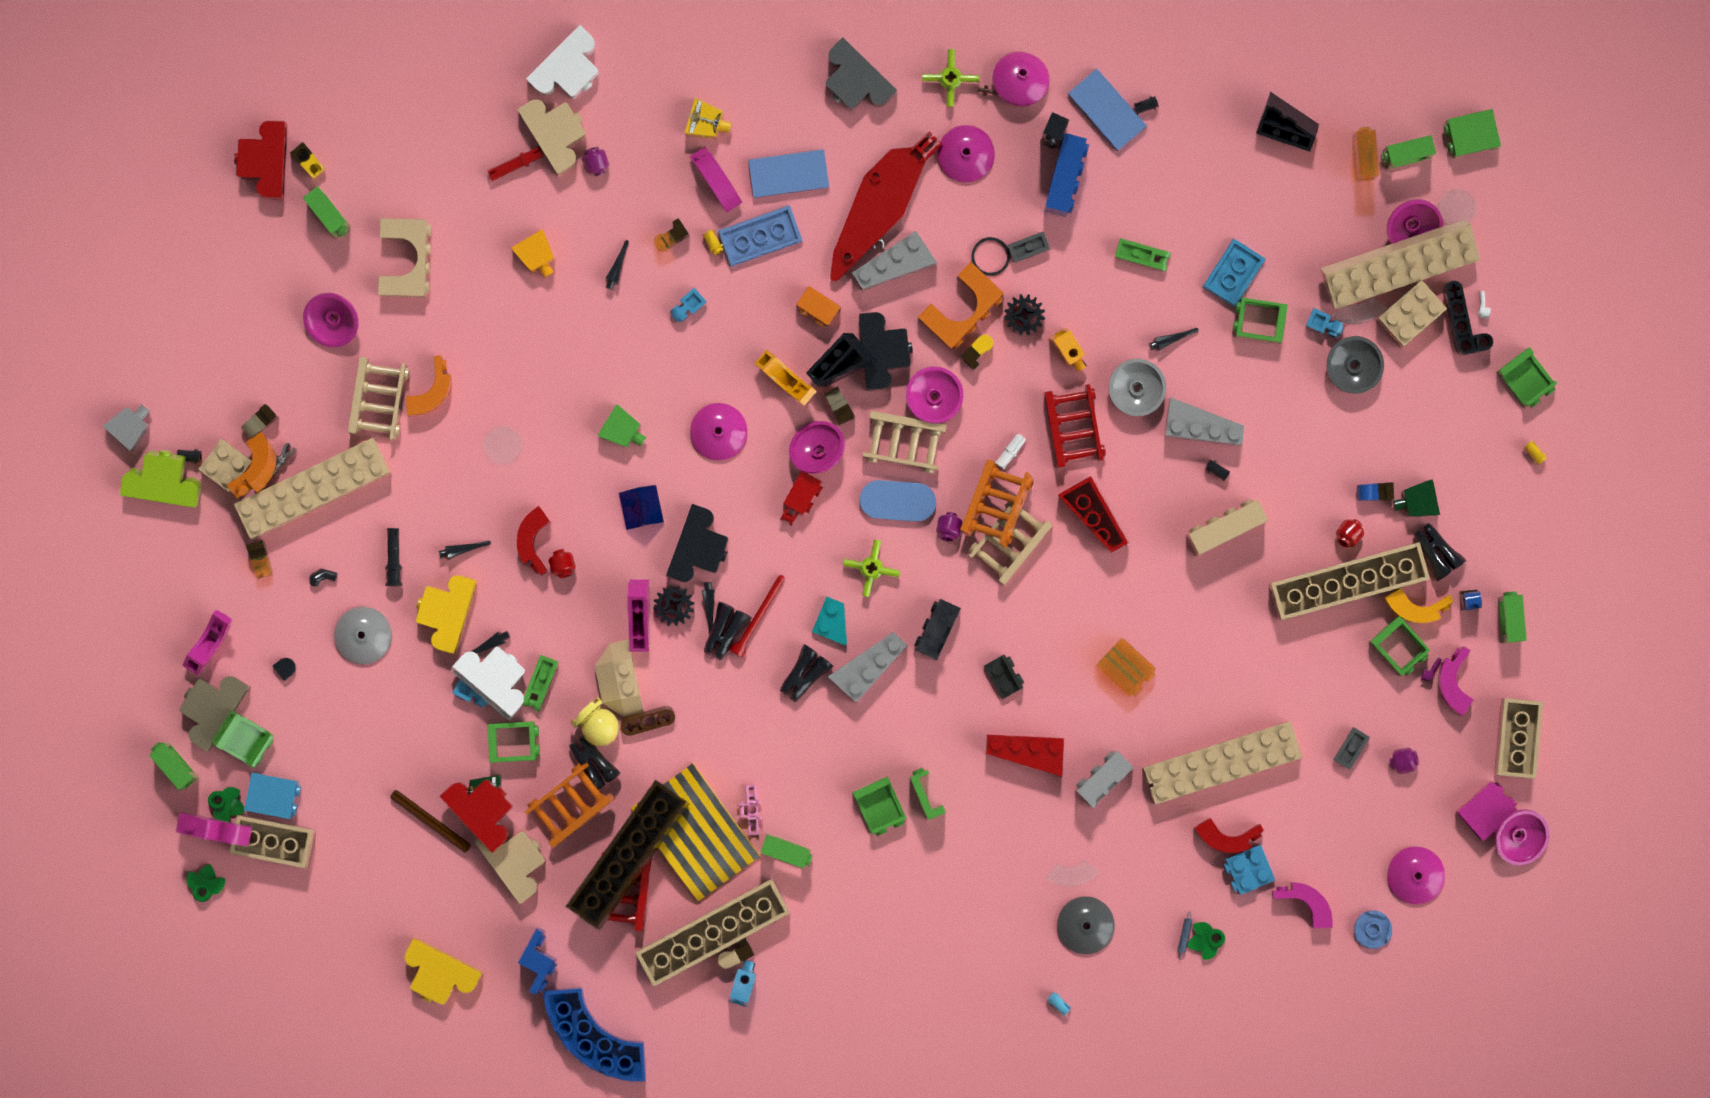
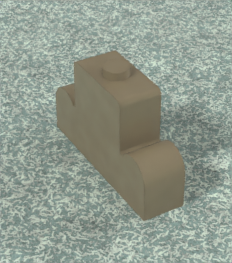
(211, 707)

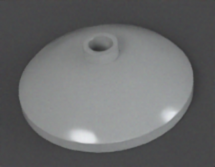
(1147, 377)
(376, 640)

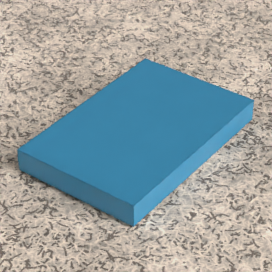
(1234, 272)

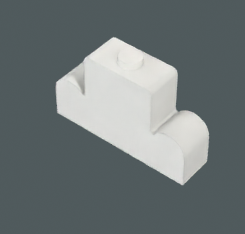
(567, 66)
(493, 679)

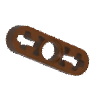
(651, 713)

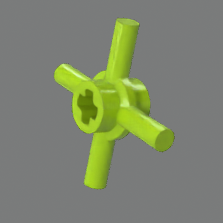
(950, 86)
(866, 562)

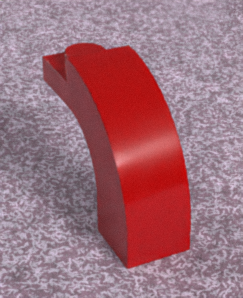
(526, 535)
(1217, 840)

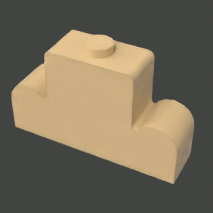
(554, 132)
(514, 862)

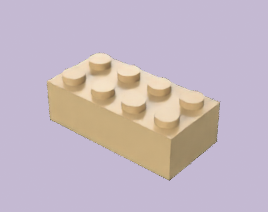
(1223, 529)
(1518, 738)
(276, 842)

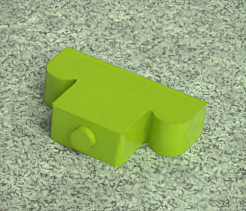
(162, 480)

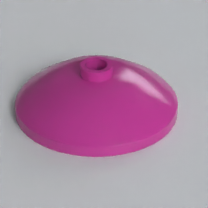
(1020, 89)
(966, 167)
(1425, 217)
(327, 328)
(936, 382)
(813, 440)
(721, 445)
(1528, 843)
(1402, 872)

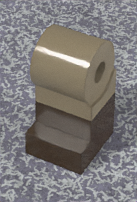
(839, 406)
(260, 421)

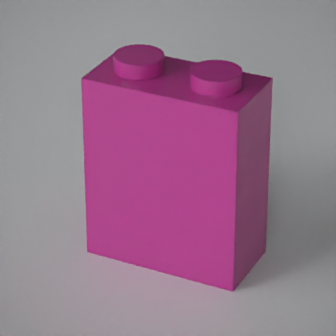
(1486, 810)

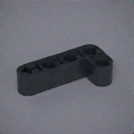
(1463, 317)

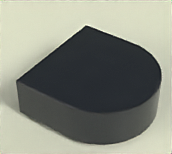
(285, 667)

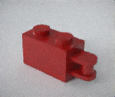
(800, 496)

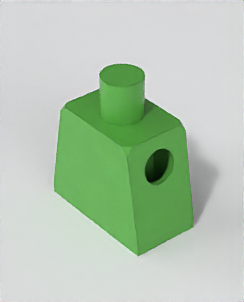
(621, 429)

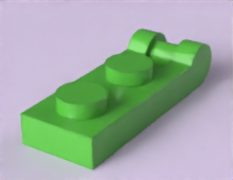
(1142, 254)
(540, 682)

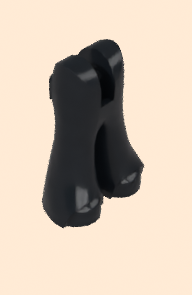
(1437, 564)
(737, 623)
(818, 669)
(607, 770)

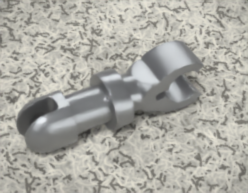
(282, 458)

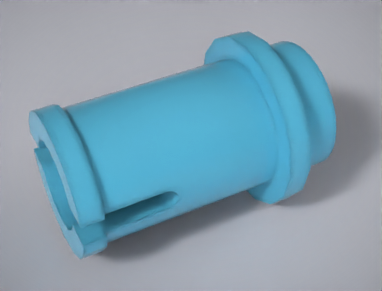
(1058, 1003)

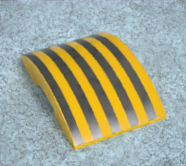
(706, 841)

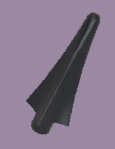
(614, 273)
(1164, 341)
(456, 550)
(708, 596)
(494, 641)

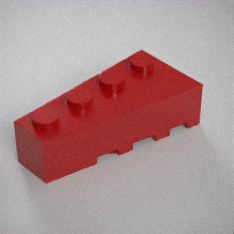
(1091, 507)
(1035, 752)

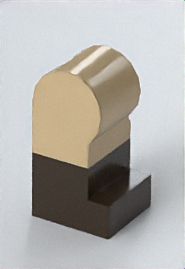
(730, 958)

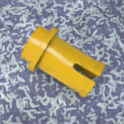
(713, 243)
(1535, 452)

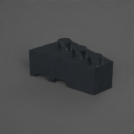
(1286, 124)
(840, 360)
(937, 629)

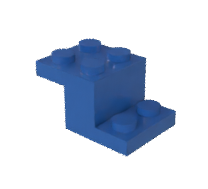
(538, 961)

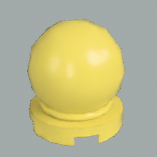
(597, 724)

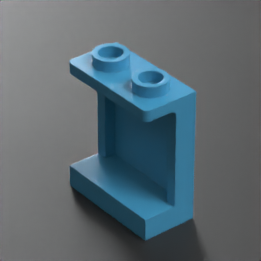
(272, 796)

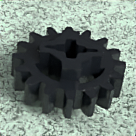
(1022, 306)
(667, 594)

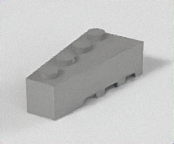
(898, 261)
(1196, 424)
(866, 668)

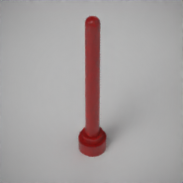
(739, 647)

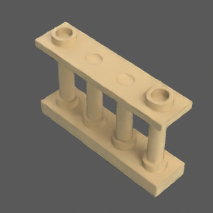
(360, 405)
(897, 424)
(1016, 557)

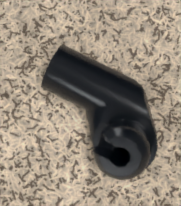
(321, 574)

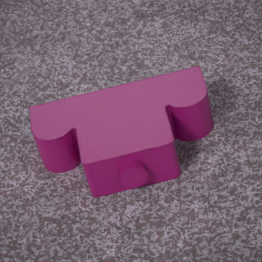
(638, 615)
(213, 829)

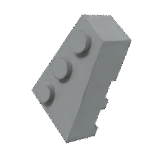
(1103, 778)

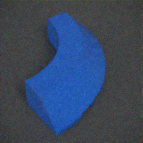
(589, 1040)

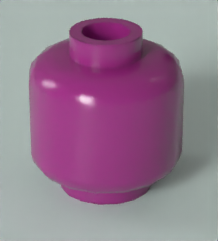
(595, 161)
(949, 527)
(1404, 760)

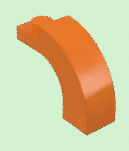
(432, 399)
(260, 470)

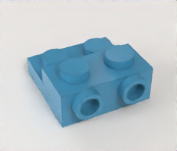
(1249, 870)

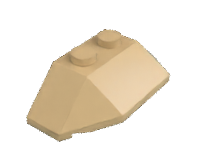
(618, 680)

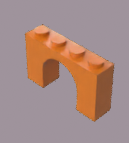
(951, 331)

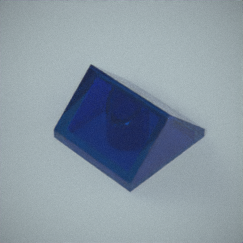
(641, 507)

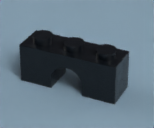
(1054, 130)

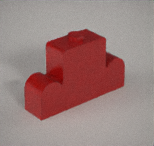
(265, 159)
(480, 811)

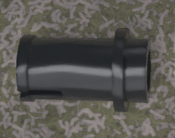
(1145, 105)
(190, 455)
(1217, 470)

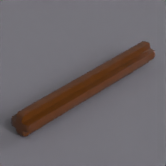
(430, 821)

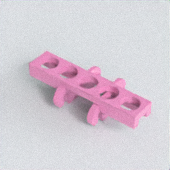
(748, 813)

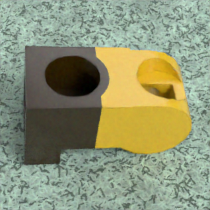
(307, 160)
(972, 354)

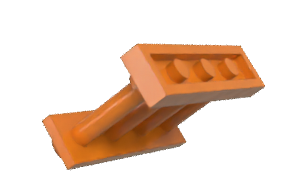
(985, 490)
(586, 811)

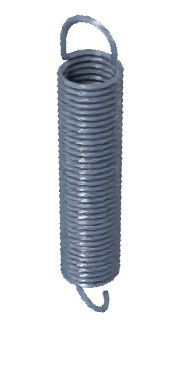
(1184, 935)

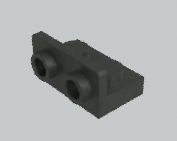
(1003, 676)

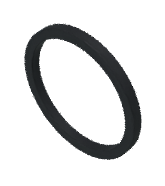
(1006, 248)

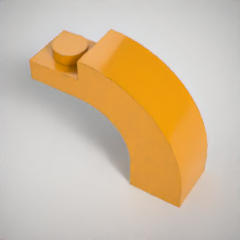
(784, 377)
(1402, 607)

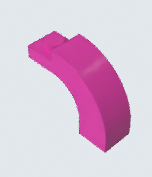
(716, 179)
(208, 643)
(1447, 682)
(1320, 910)

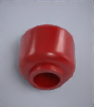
(1350, 533)
(562, 564)

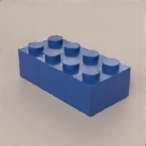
(1065, 175)

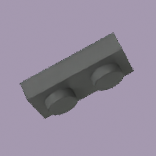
(1028, 247)
(1351, 748)

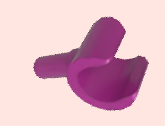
(1428, 675)

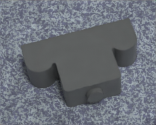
(856, 78)

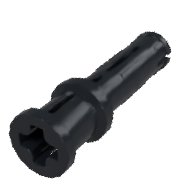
(393, 568)

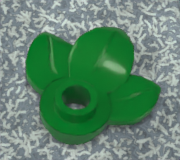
(229, 803)
(205, 880)
(1203, 940)

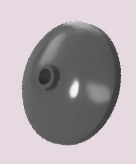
(1368, 360)
(1071, 923)

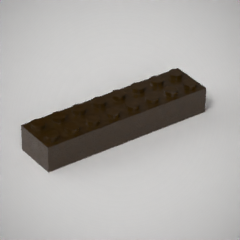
(627, 855)

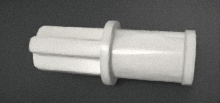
(1010, 451)

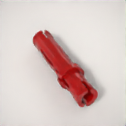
(515, 163)

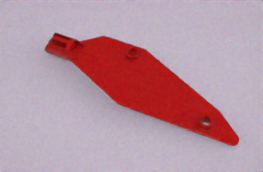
(880, 202)

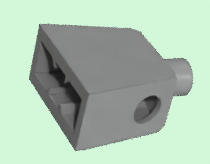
(129, 426)

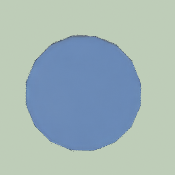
(1372, 929)

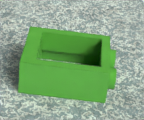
(1408, 152)
(327, 212)
(1280, 320)
(1512, 617)
(1384, 633)
(493, 743)
(173, 765)
(786, 851)

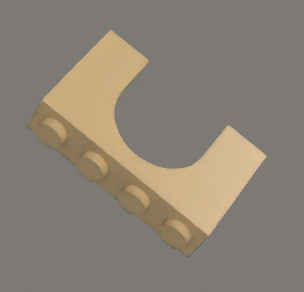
(414, 283)

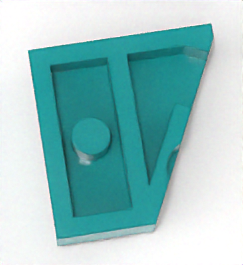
(831, 621)

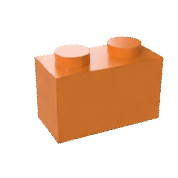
(817, 306)

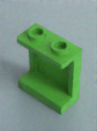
(1472, 133)
(1527, 378)
(243, 739)
(880, 806)
(929, 812)

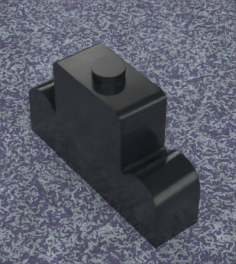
(888, 348)
(697, 546)

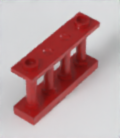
(1056, 419)
(639, 901)

